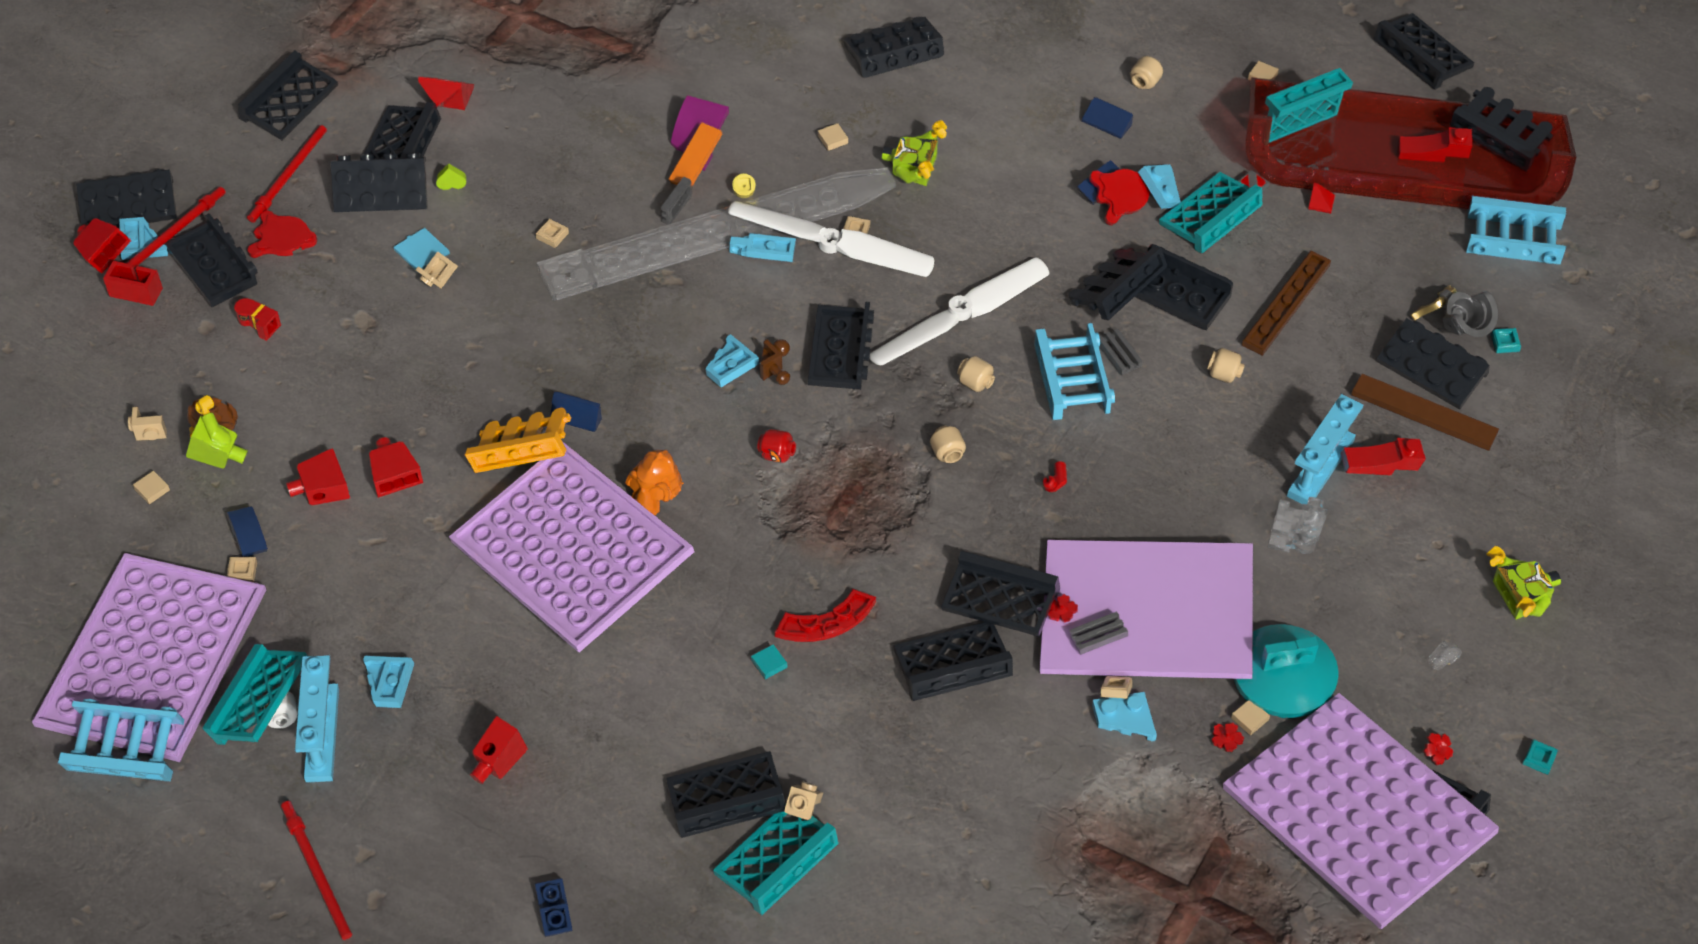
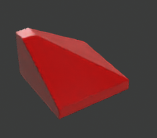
(1321, 199)

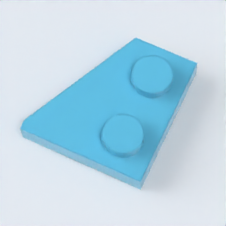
(1161, 184)
(141, 235)
(731, 362)
(388, 679)
(1125, 715)

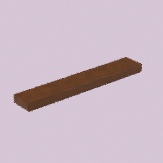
(1286, 303)
(1425, 412)

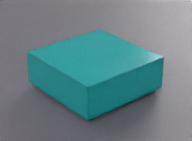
(1505, 340)
(769, 661)
(1540, 757)

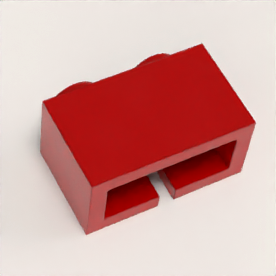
(123, 283)

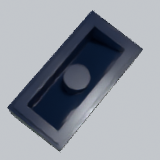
(1108, 118)
(583, 412)

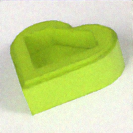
(450, 178)

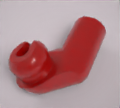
(1059, 479)

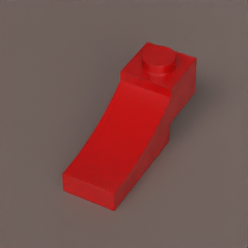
(1435, 147)
(1384, 458)

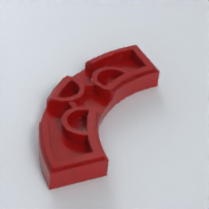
(829, 625)

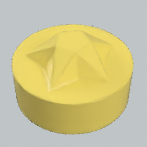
(743, 185)

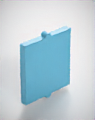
(420, 249)

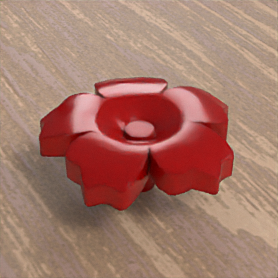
(1063, 609)
(1227, 737)
(1438, 748)

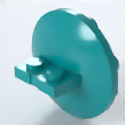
(1290, 671)

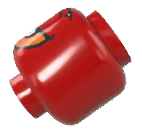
(776, 445)

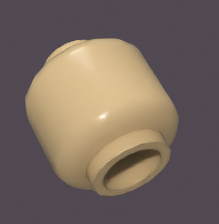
(1146, 72)
(1225, 365)
(976, 373)
(948, 444)

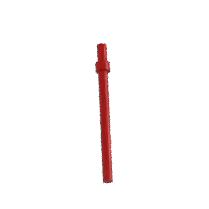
(264, 202)
(205, 204)
(296, 827)

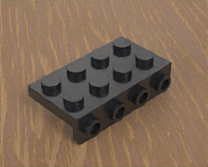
(895, 46)
(379, 183)
(128, 197)
(213, 262)
(1188, 290)
(841, 346)
(1433, 363)

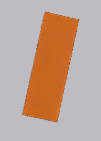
(696, 154)

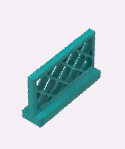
(1303, 95)
(1224, 218)
(246, 688)
(795, 866)

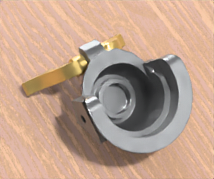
(1464, 313)

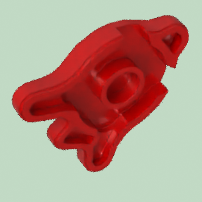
(1121, 191)
(281, 236)

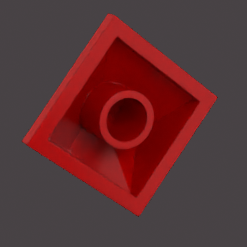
(447, 92)

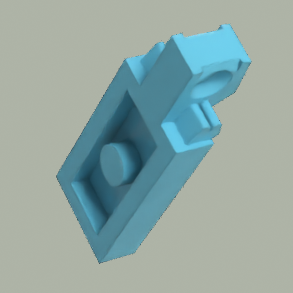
(764, 247)

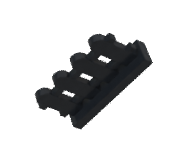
(1495, 137)
(1128, 282)

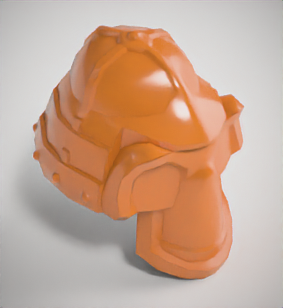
(655, 480)

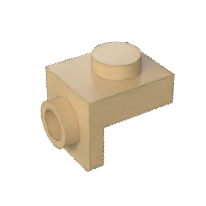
(437, 270)
(146, 427)
(803, 800)

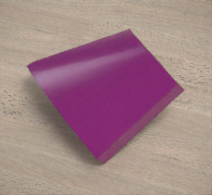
(690, 117)

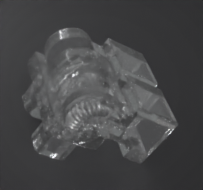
(1297, 527)

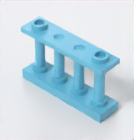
(1516, 213)
(1053, 383)
(1324, 448)
(317, 719)
(130, 764)

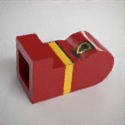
(257, 316)

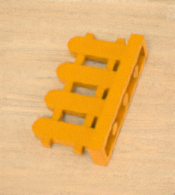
(516, 450)

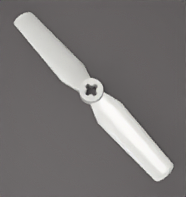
(848, 242)
(975, 303)

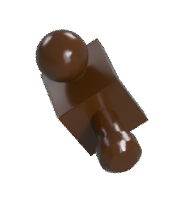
(772, 361)

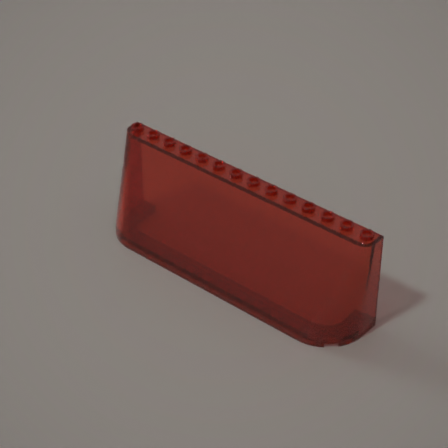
(1360, 152)

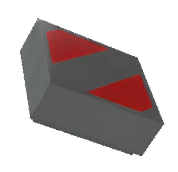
(1253, 178)

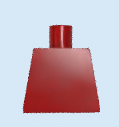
(100, 243)
(393, 467)
(320, 479)
(497, 751)

